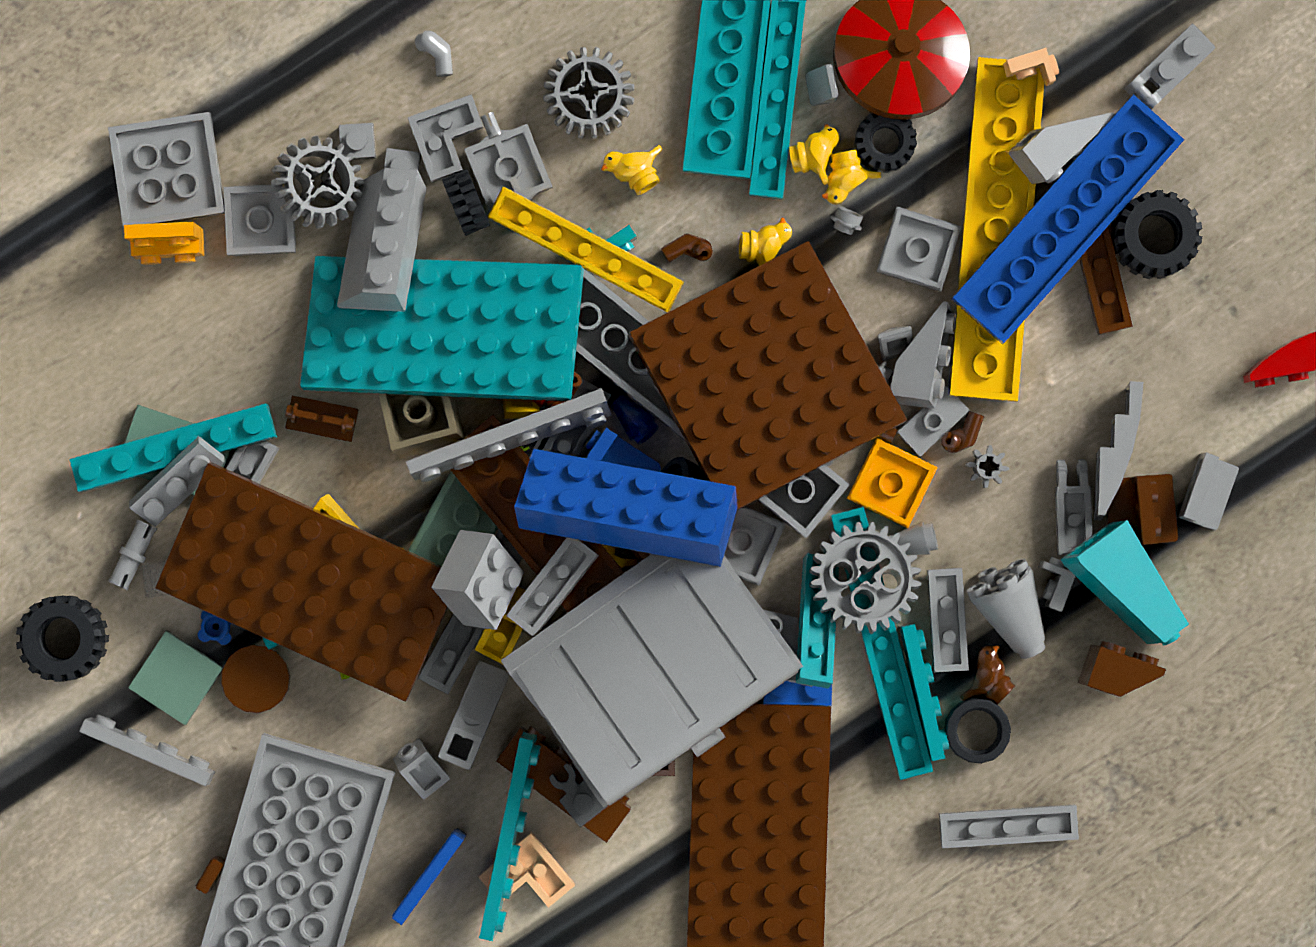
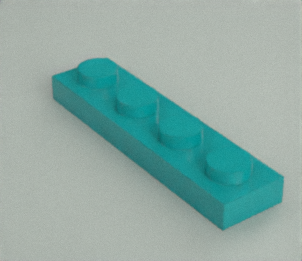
(815, 633)
(921, 676)

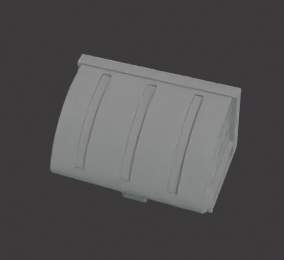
(651, 669)

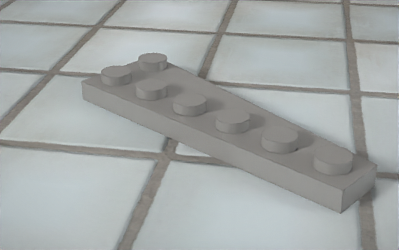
(584, 410)

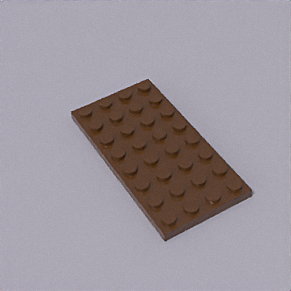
(305, 581)
(761, 831)

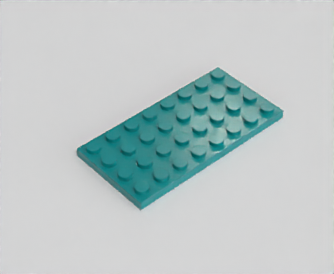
(463, 333)

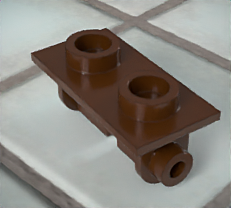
(321, 418)

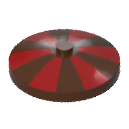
(901, 56)

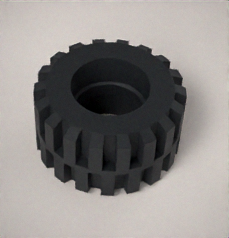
(1185, 230)
(33, 638)

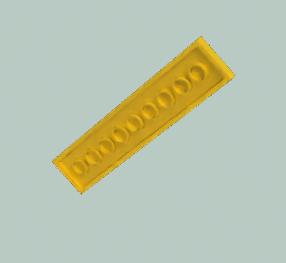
(994, 204)

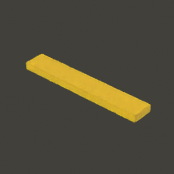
(585, 249)

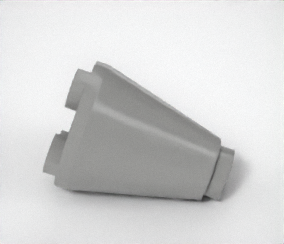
(1011, 606)

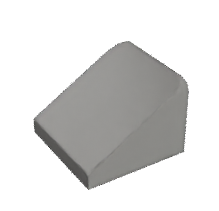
(822, 85)

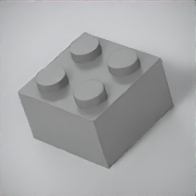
(478, 579)

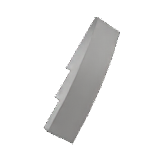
(1113, 460)

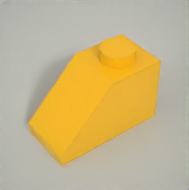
(501, 642)

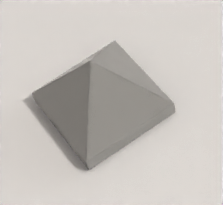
(894, 342)

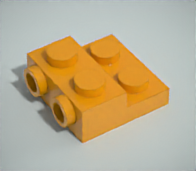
(165, 240)

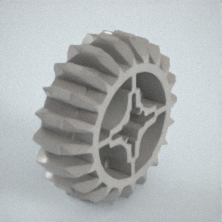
(604, 91)
(328, 190)

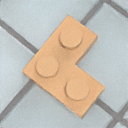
(537, 869)

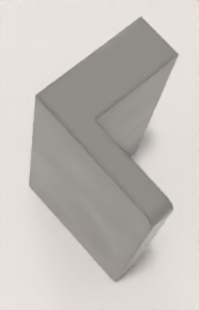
(1208, 491)

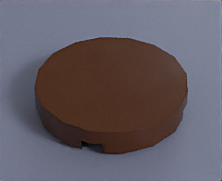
(255, 678)

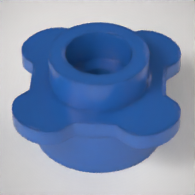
(208, 633)

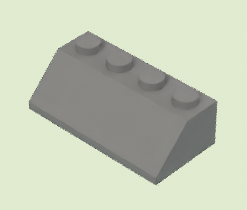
(383, 241)

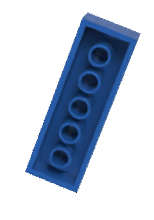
(626, 507)

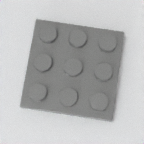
(167, 170)

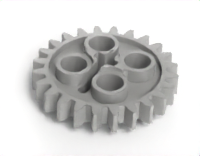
(846, 554)

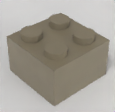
(420, 422)

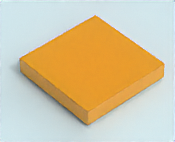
(891, 483)

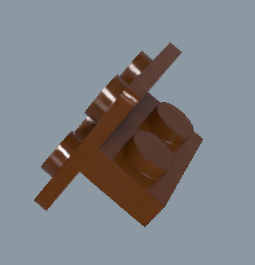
(1147, 506)

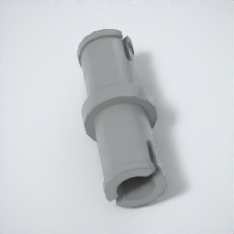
(132, 554)

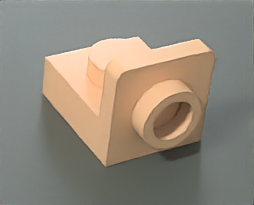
(1025, 66)

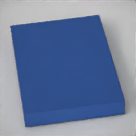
(429, 876)

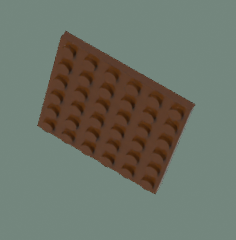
(768, 376)

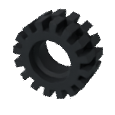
(878, 160)
(465, 202)

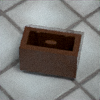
(1116, 673)

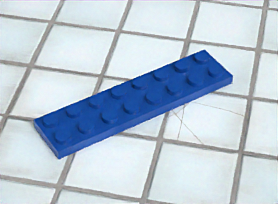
(1067, 219)

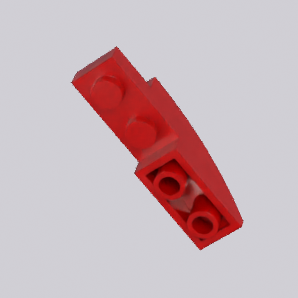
(1289, 360)

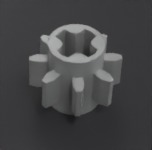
(994, 460)

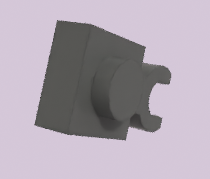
(578, 799)

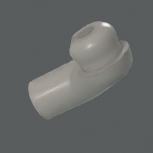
(438, 48)

